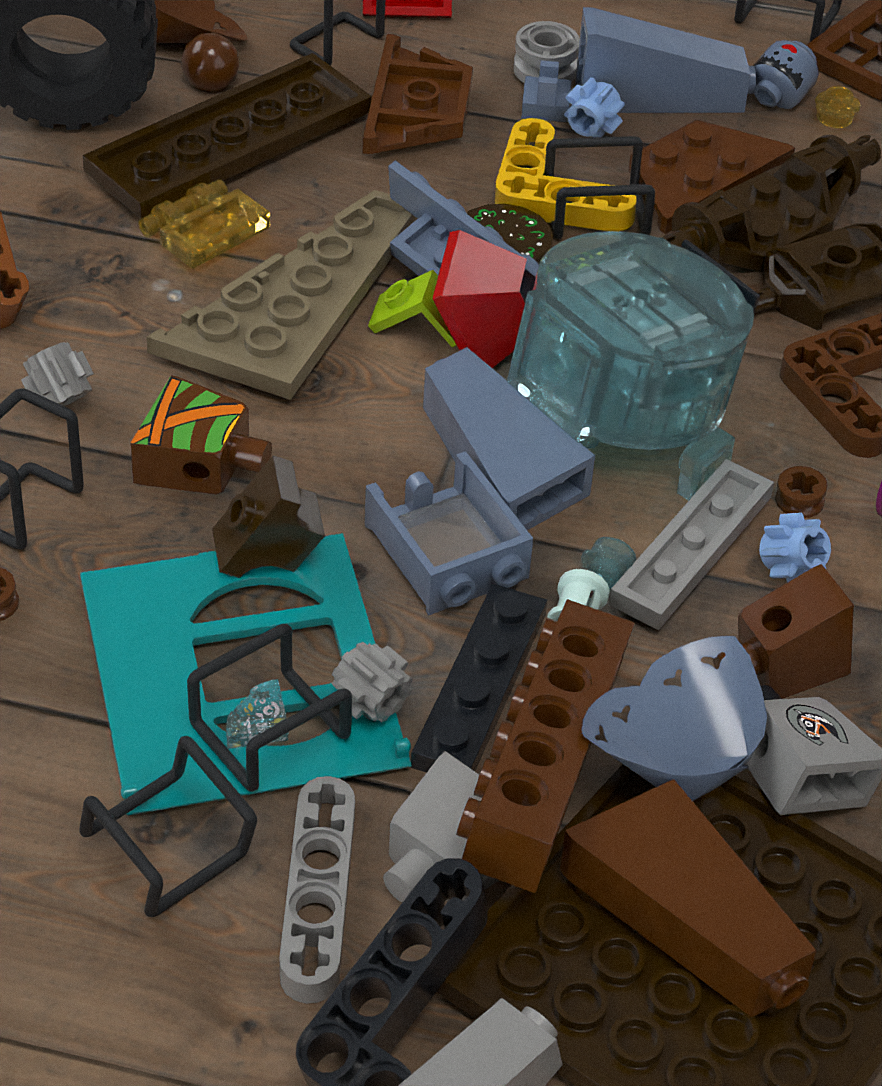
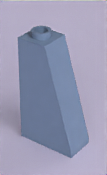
(662, 66)
(508, 438)

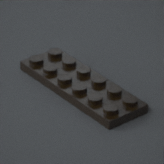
(226, 134)

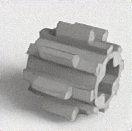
(58, 374)
(374, 679)

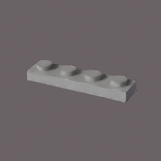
(691, 544)

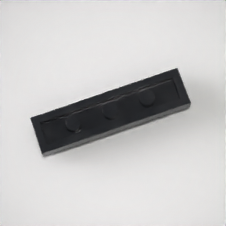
(481, 679)

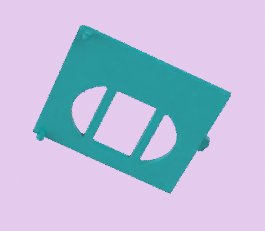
(146, 652)

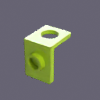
(406, 300)

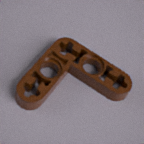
(816, 369)

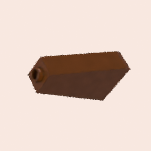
(690, 896)

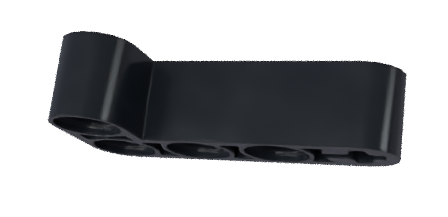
(402, 982)

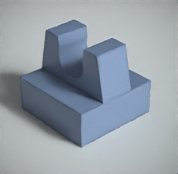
(546, 94)

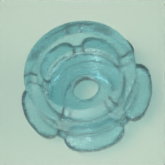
(608, 559)

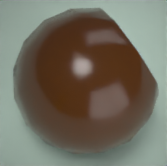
(210, 62)

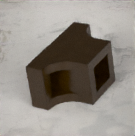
(268, 523)

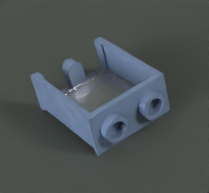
(451, 540)

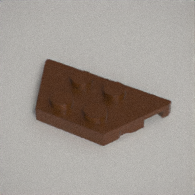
(416, 99)
(702, 161)

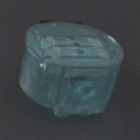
(632, 340)

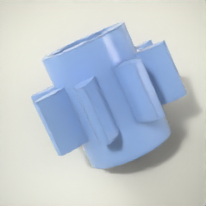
(594, 109)
(794, 546)

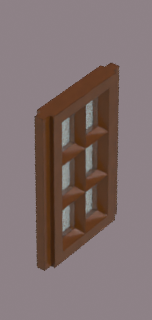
(854, 49)

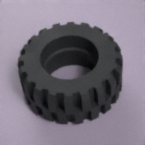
(80, 85)

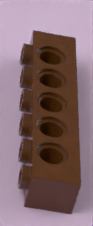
(544, 748)

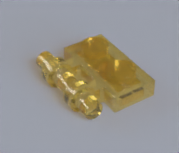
(205, 222)

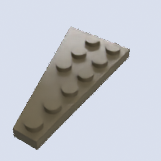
(289, 307)

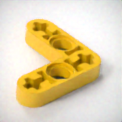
(538, 192)

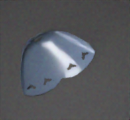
(690, 731)

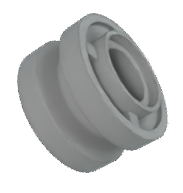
(547, 43)

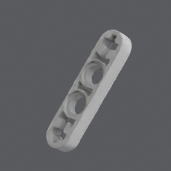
(317, 886)

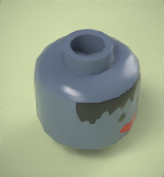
(785, 74)

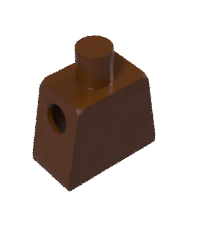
(798, 633)

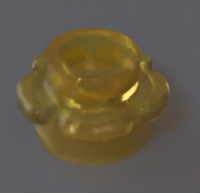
(836, 107)

